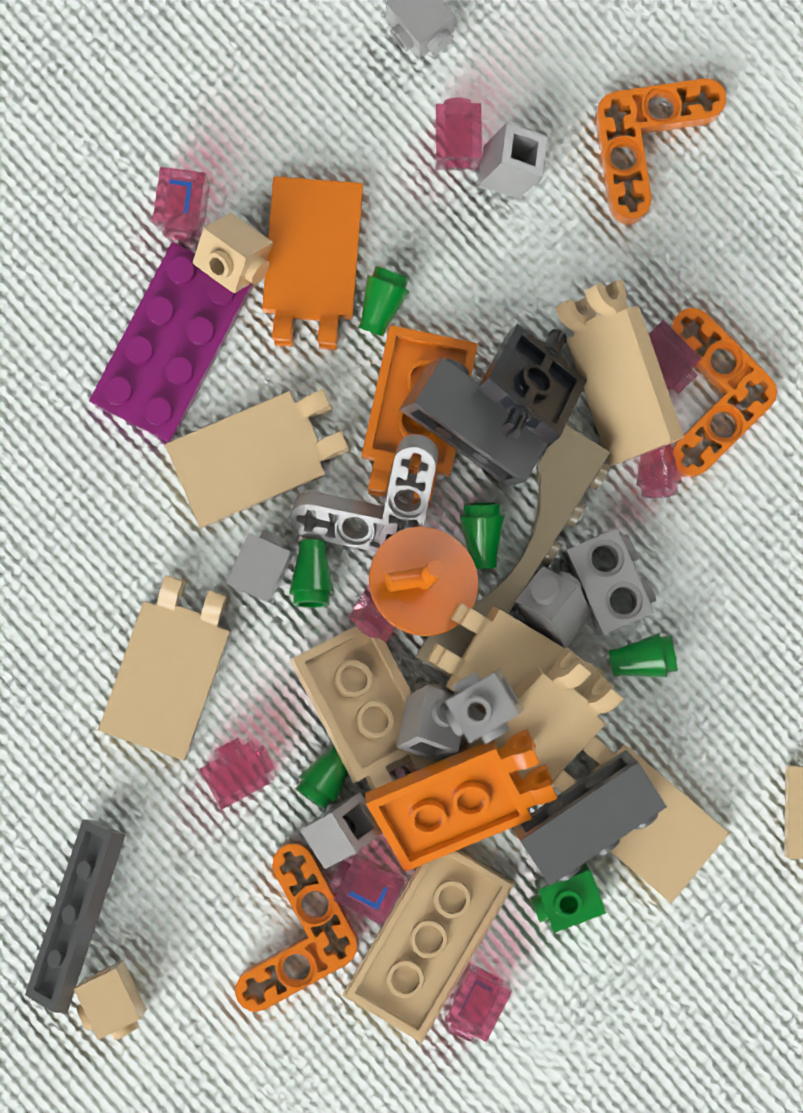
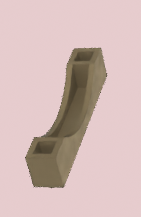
(562, 479)

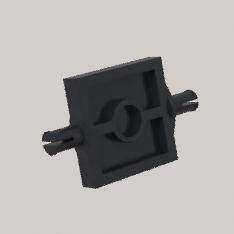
(533, 384)

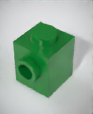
(568, 901)

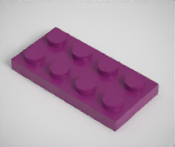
(168, 346)

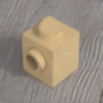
(233, 253)
(110, 1002)

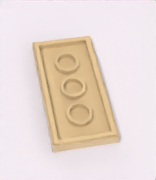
(428, 941)

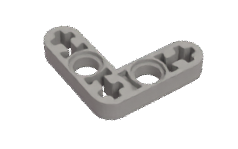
(381, 520)

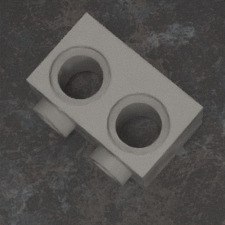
(600, 585)

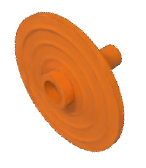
(421, 580)

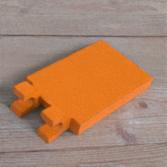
(312, 256)
(402, 364)
(460, 800)

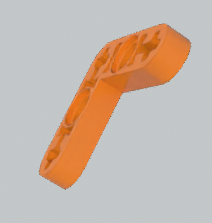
(639, 122)
(730, 385)
(311, 946)

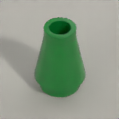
(382, 299)
(482, 532)
(311, 578)
(646, 658)
(323, 779)

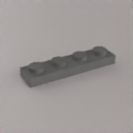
(75, 916)

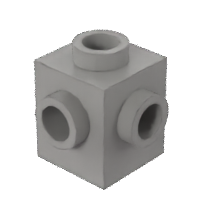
(497, 698)

